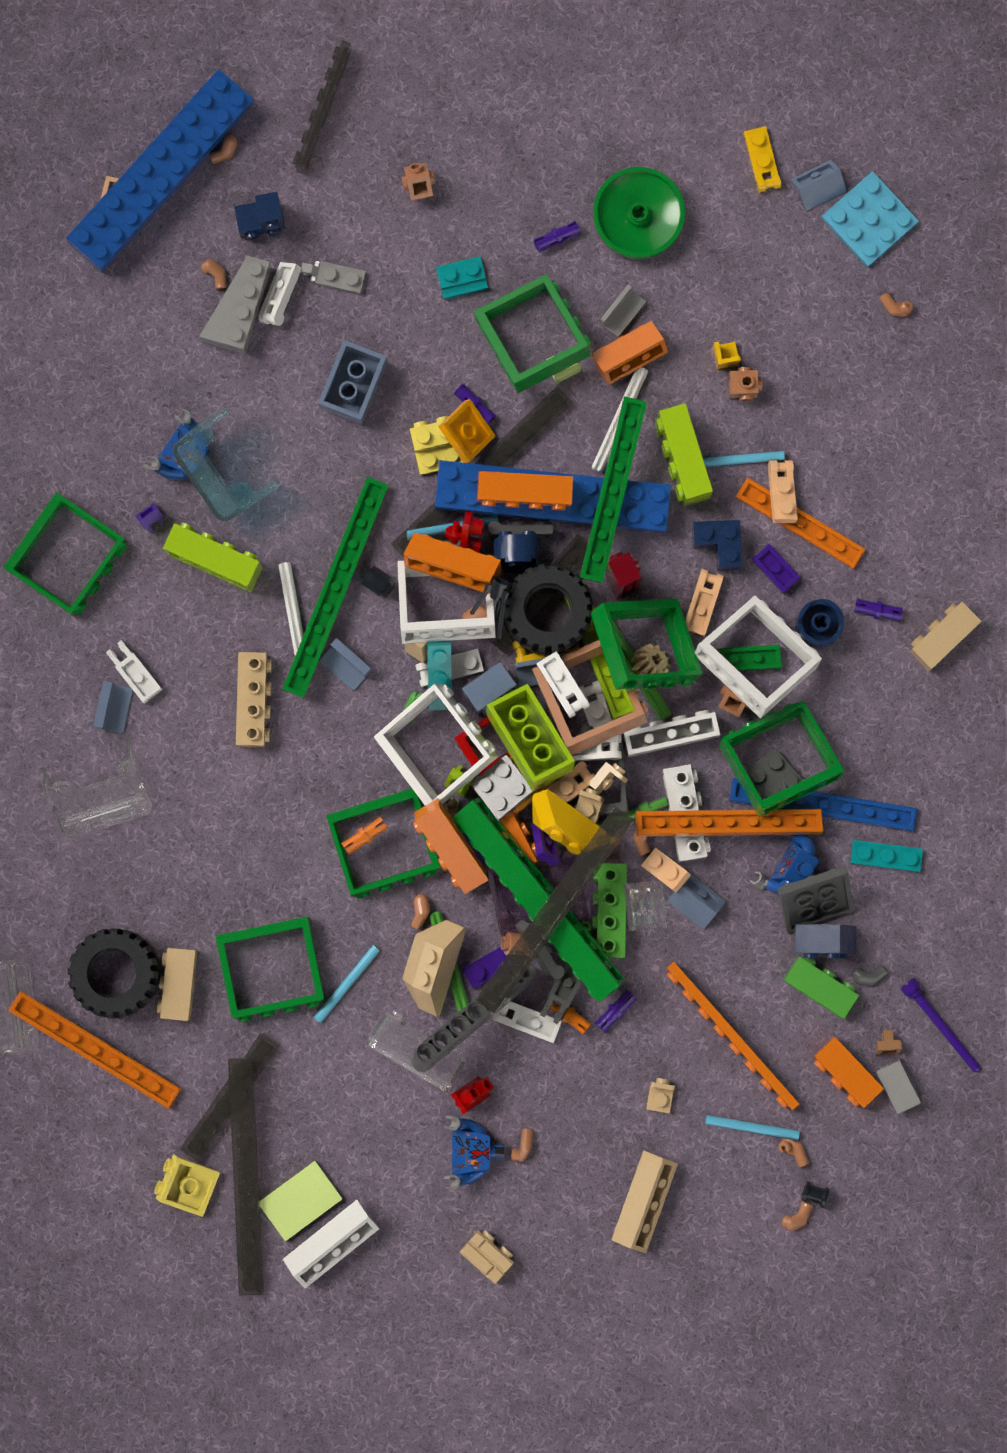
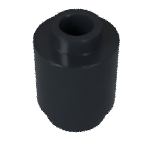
(377, 581)

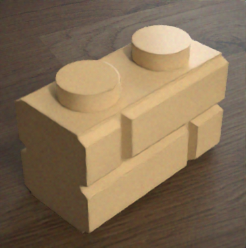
(487, 1256)

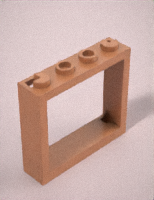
(602, 732)

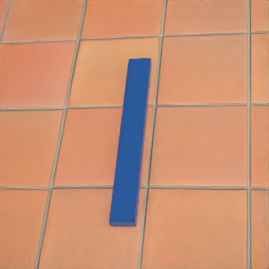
(845, 808)

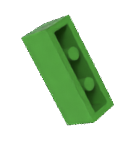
(821, 986)

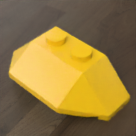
(562, 821)

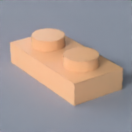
(665, 870)

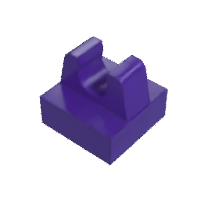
(149, 516)

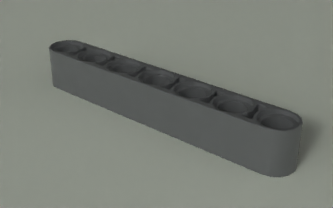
(466, 1023)

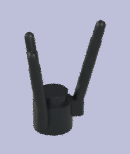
(500, 592)

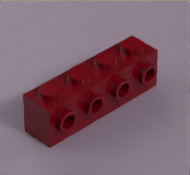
(623, 574)

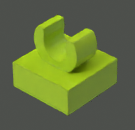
(453, 776)

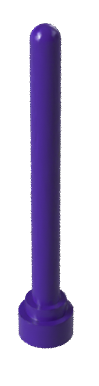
(913, 991)

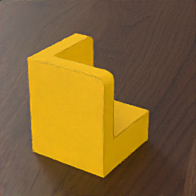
(726, 355)

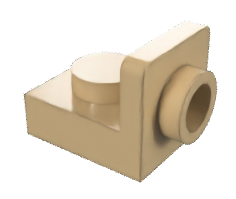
(604, 776)
(590, 804)
(660, 1095)

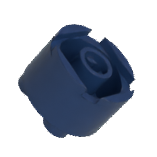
(517, 551)
(832, 623)

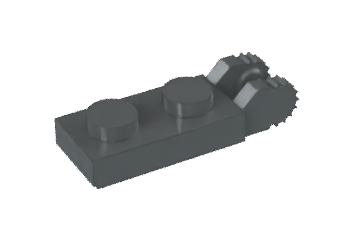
(562, 993)

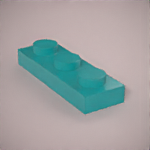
(439, 669)
(886, 855)

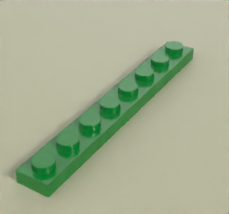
(613, 489)

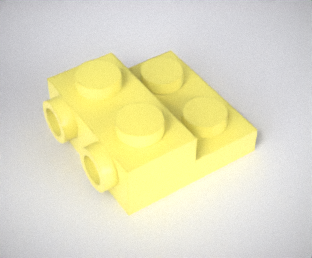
(431, 446)
(186, 1185)

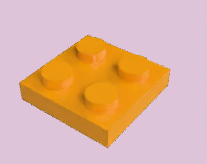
(466, 431)

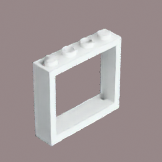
(440, 630)
(735, 680)
(407, 767)

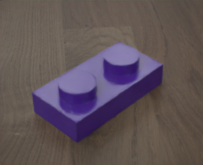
(775, 568)
(545, 847)
(483, 968)

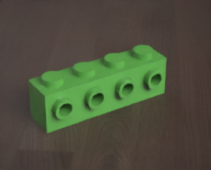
(610, 909)

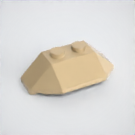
(432, 964)

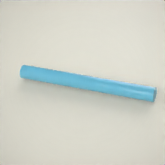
(743, 459)
(440, 529)
(346, 984)
(752, 1127)

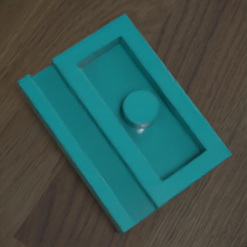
(462, 278)

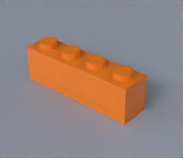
(524, 489)
(451, 562)
(450, 846)

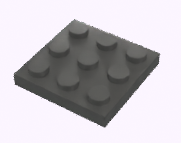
(816, 899)

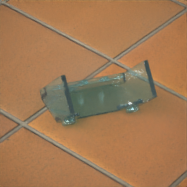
(221, 499)

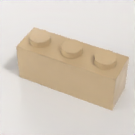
(944, 635)
(177, 984)

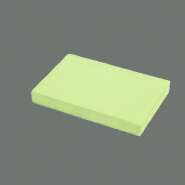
(300, 1200)

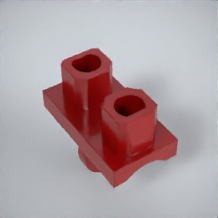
(469, 526)
(472, 1093)

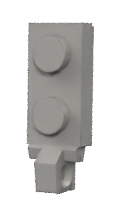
(335, 276)

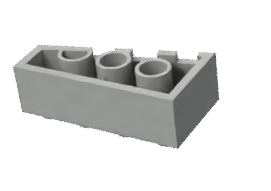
(238, 309)

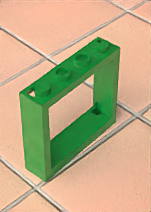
(554, 364)
(36, 533)
(677, 631)
(770, 721)
(365, 808)
(288, 1005)

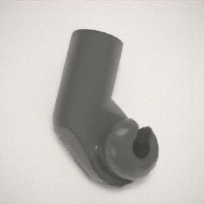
(868, 979)

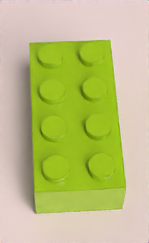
(684, 455)
(212, 557)
(530, 737)

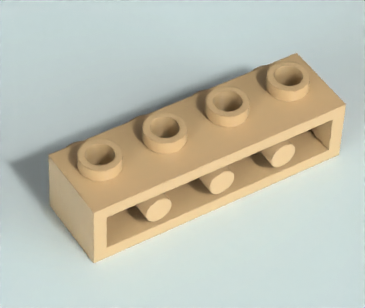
(252, 699)
(643, 1201)

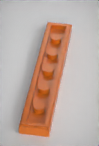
(805, 527)

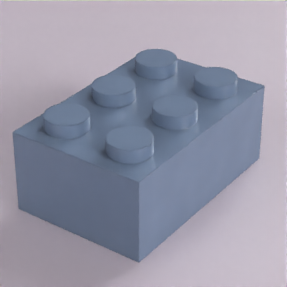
(353, 382)

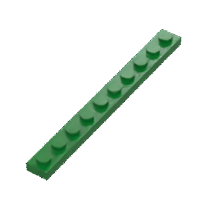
(335, 587)

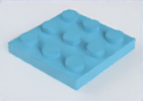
(869, 219)

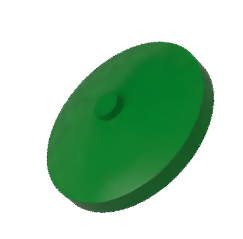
(638, 213)

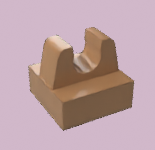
(888, 1045)

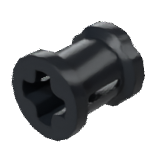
(815, 1194)

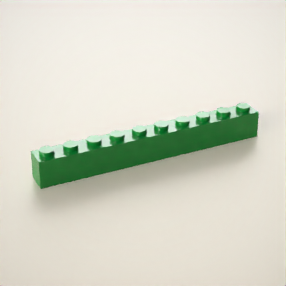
(531, 892)

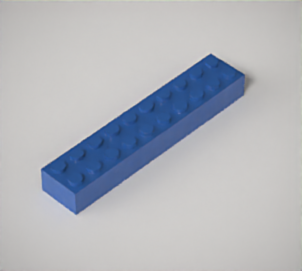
(160, 171)
(642, 508)

